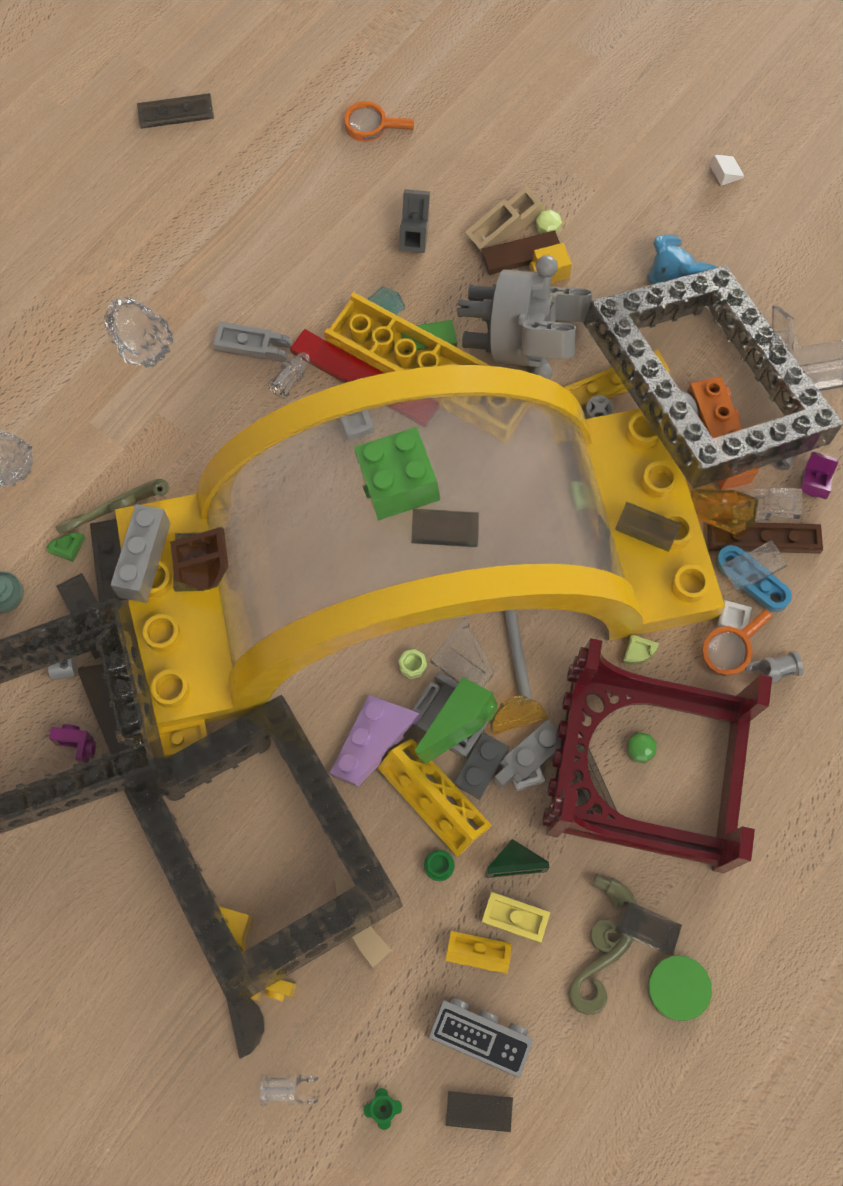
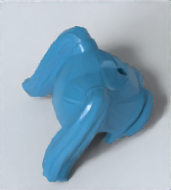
(674, 260)

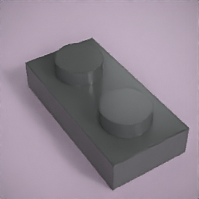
(481, 766)

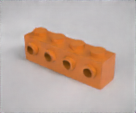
(719, 418)

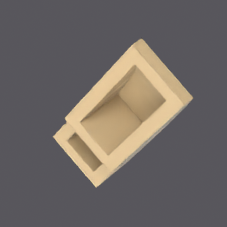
(505, 219)
(367, 941)

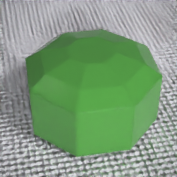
(641, 748)

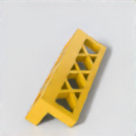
(430, 798)

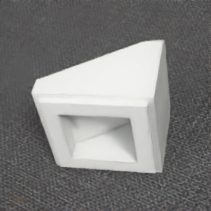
(726, 169)

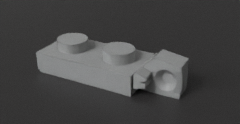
(528, 755)

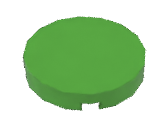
(679, 988)

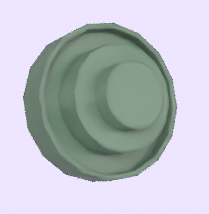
(10, 592)

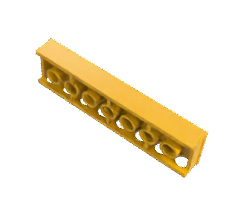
(376, 339)

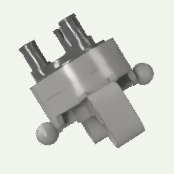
(523, 316)

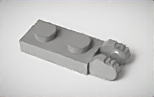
(251, 341)

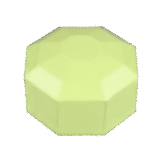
(548, 221)
(412, 664)

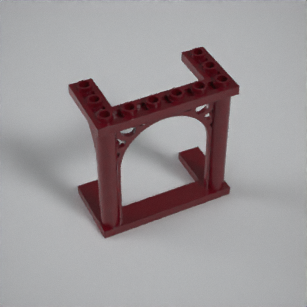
(597, 676)

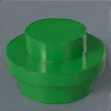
(439, 865)

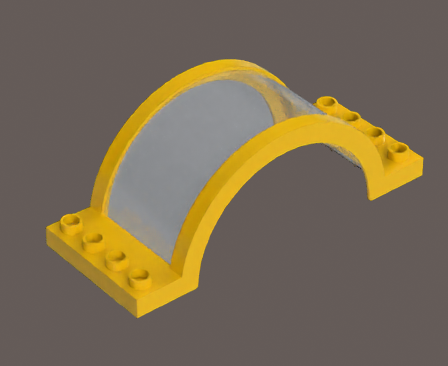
(324, 574)

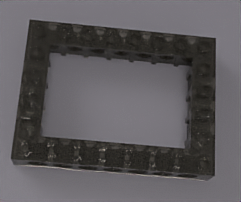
(807, 417)
(112, 632)
(314, 934)

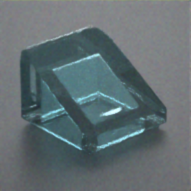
(388, 300)

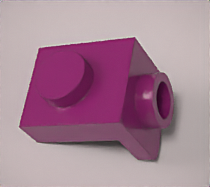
(818, 475)
(73, 737)

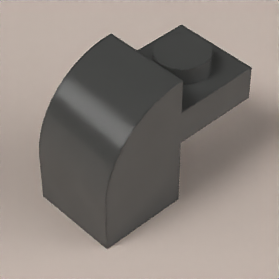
(414, 221)

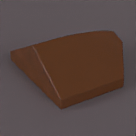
(200, 559)

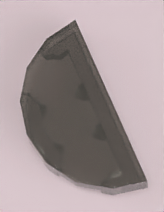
(247, 1025)

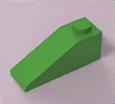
(459, 718)

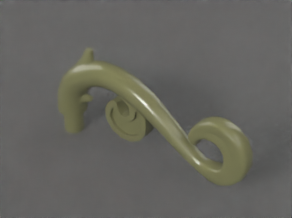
(149, 489)
(613, 950)

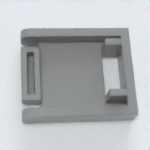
(431, 704)

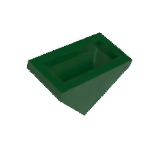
(516, 860)

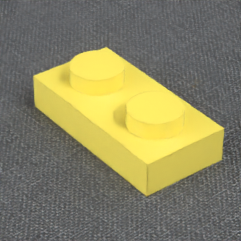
(515, 917)

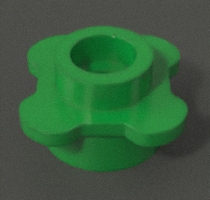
(373, 1109)

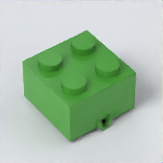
(397, 473)

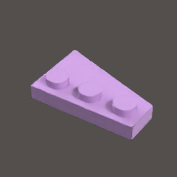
(371, 737)

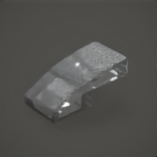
(777, 502)
(754, 566)

